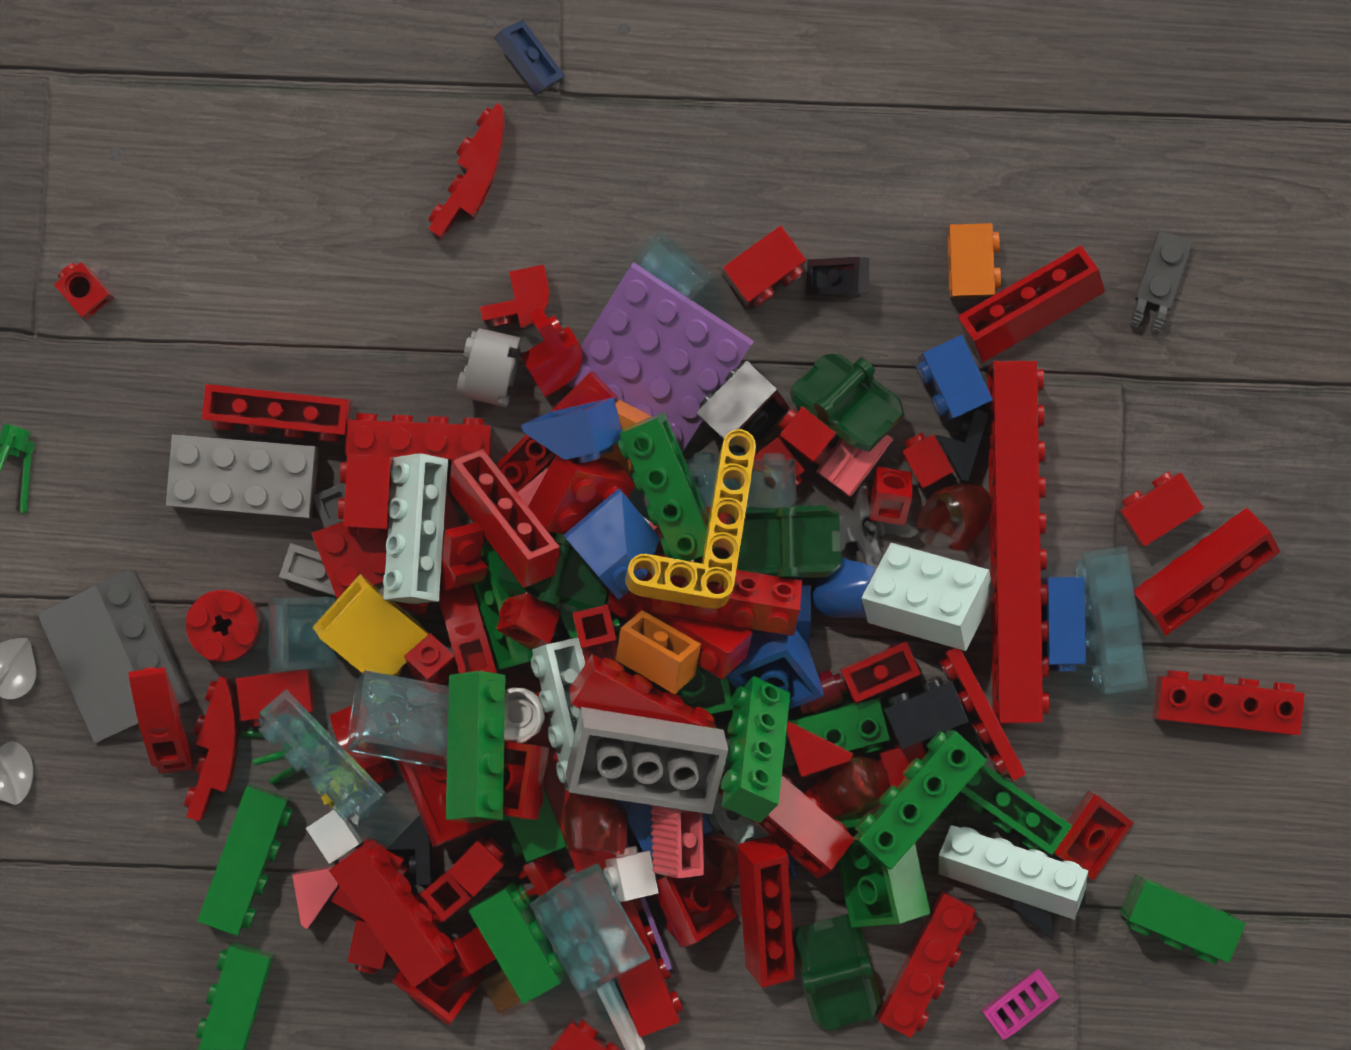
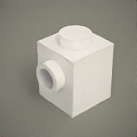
(631, 874)

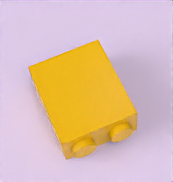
(369, 630)

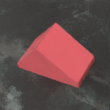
(312, 892)

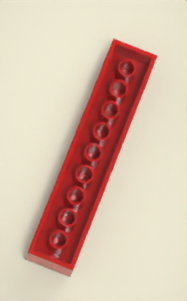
(1015, 541)

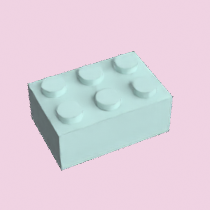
(928, 596)

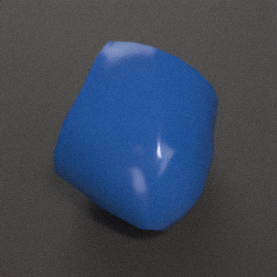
(842, 591)

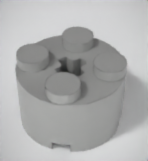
(490, 367)

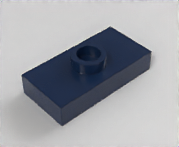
(529, 57)

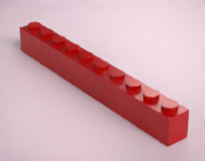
(645, 986)

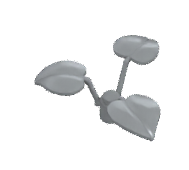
(17, 678)

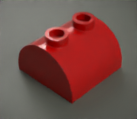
(524, 779)
(690, 909)

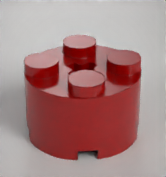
(205, 616)

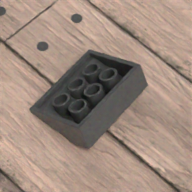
(101, 640)

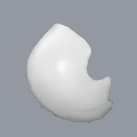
(522, 715)

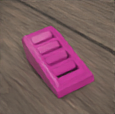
(990, 1010)

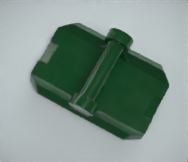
(848, 400)
(790, 541)
(572, 587)
(836, 972)

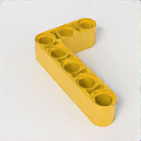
(718, 535)

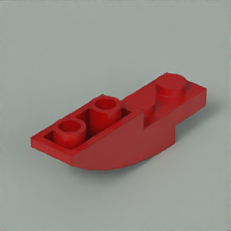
(481, 161)
(531, 457)
(466, 630)
(160, 720)
(220, 734)

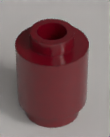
(833, 689)

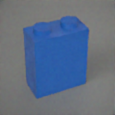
(1065, 622)

